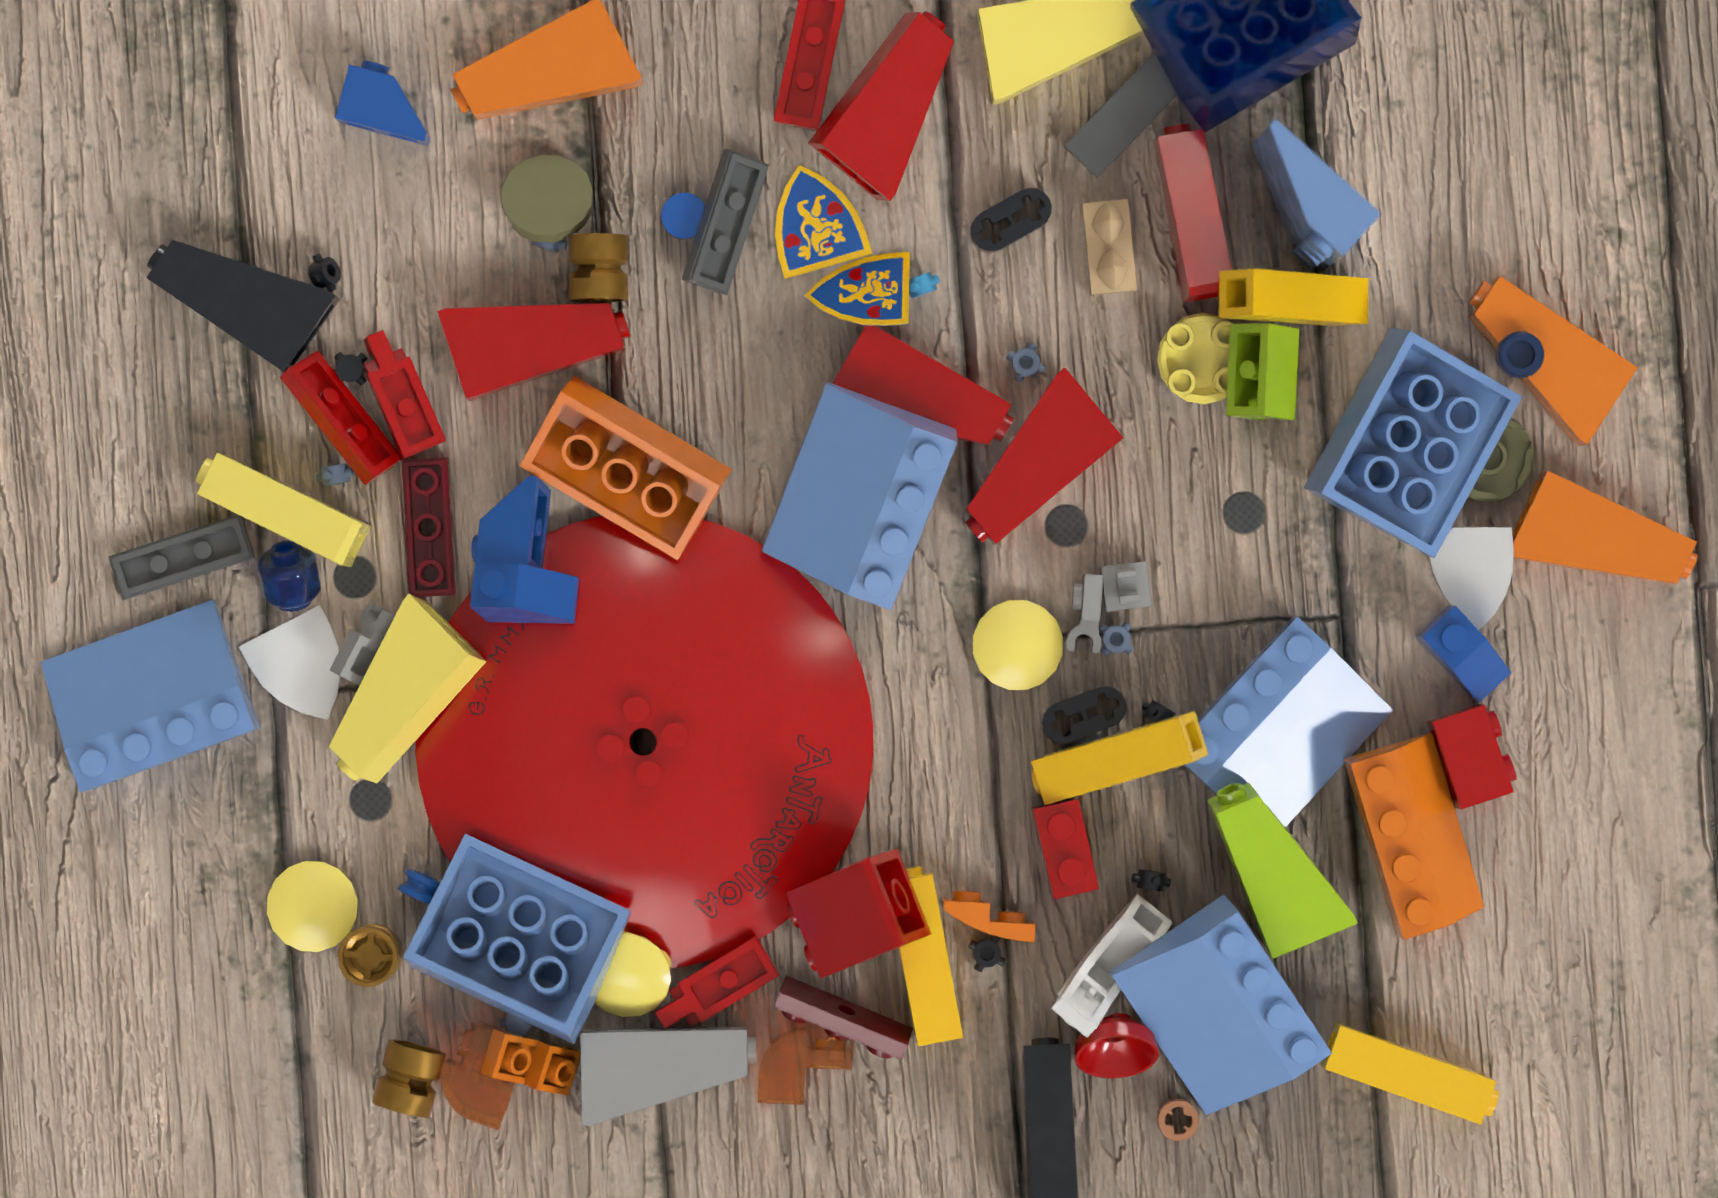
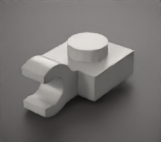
(1087, 600)
(361, 647)

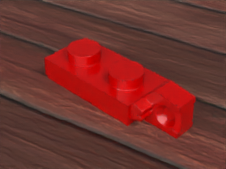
(401, 397)
(719, 984)

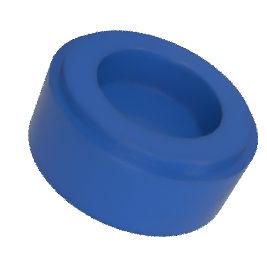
(682, 215)

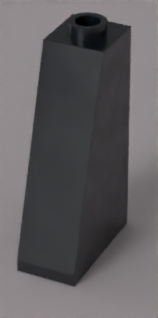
(253, 305)
(1049, 1120)

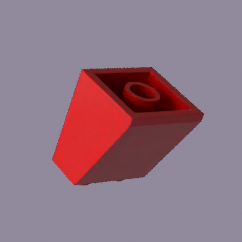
(857, 913)

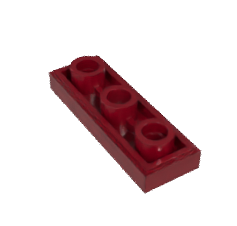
(428, 497)
(843, 1019)

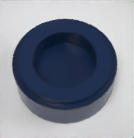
(1519, 354)

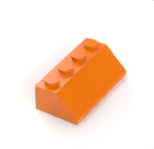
(625, 467)
(1414, 835)

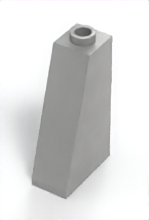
(649, 1066)

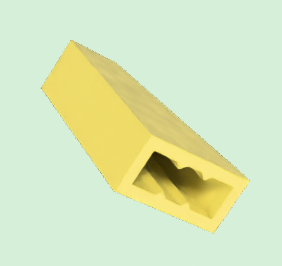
(1045, 38)
(282, 509)
(404, 690)

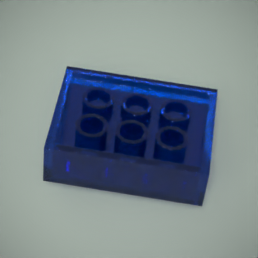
(1240, 51)

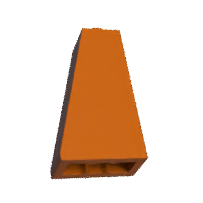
(553, 65)
(1578, 373)
(1591, 533)

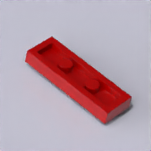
(809, 63)
(341, 417)

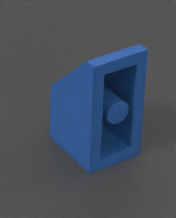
(379, 104)
(515, 527)
(523, 594)
(1464, 653)

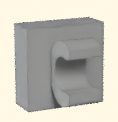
(1126, 586)

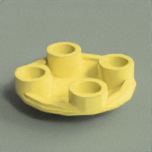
(1196, 358)
(1017, 645)
(312, 906)
(635, 978)

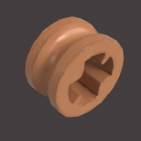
(1187, 1109)

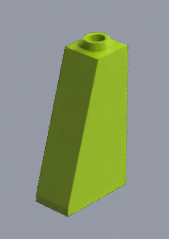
(1278, 878)

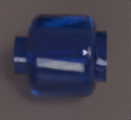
(289, 576)

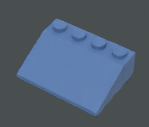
(1313, 202)
(1413, 441)
(860, 494)
(148, 696)
(1287, 721)
(518, 938)
(1220, 1009)

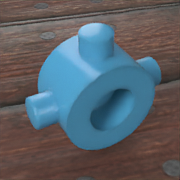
(922, 285)

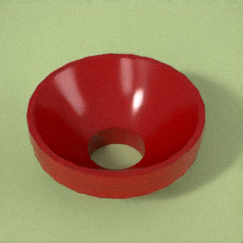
(1116, 1048)

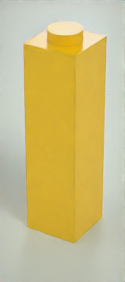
(1293, 297)
(1119, 758)
(929, 971)
(1410, 1074)

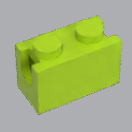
(1262, 371)

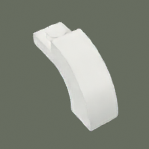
(1090, 986)

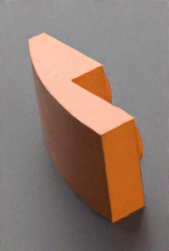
(976, 913)
(530, 1062)

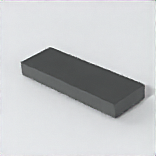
(1122, 117)
(725, 222)
(181, 557)

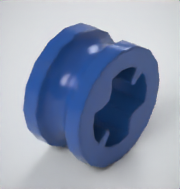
(419, 885)

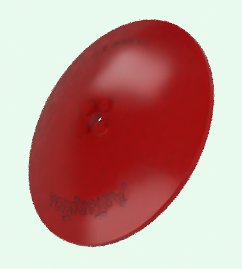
(751, 718)

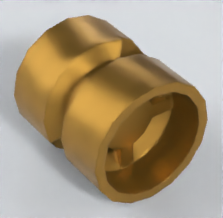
(598, 267)
(370, 955)
(409, 1078)

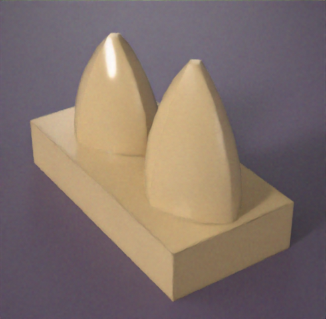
(1109, 247)

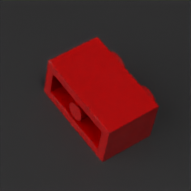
(1472, 756)
(1065, 848)

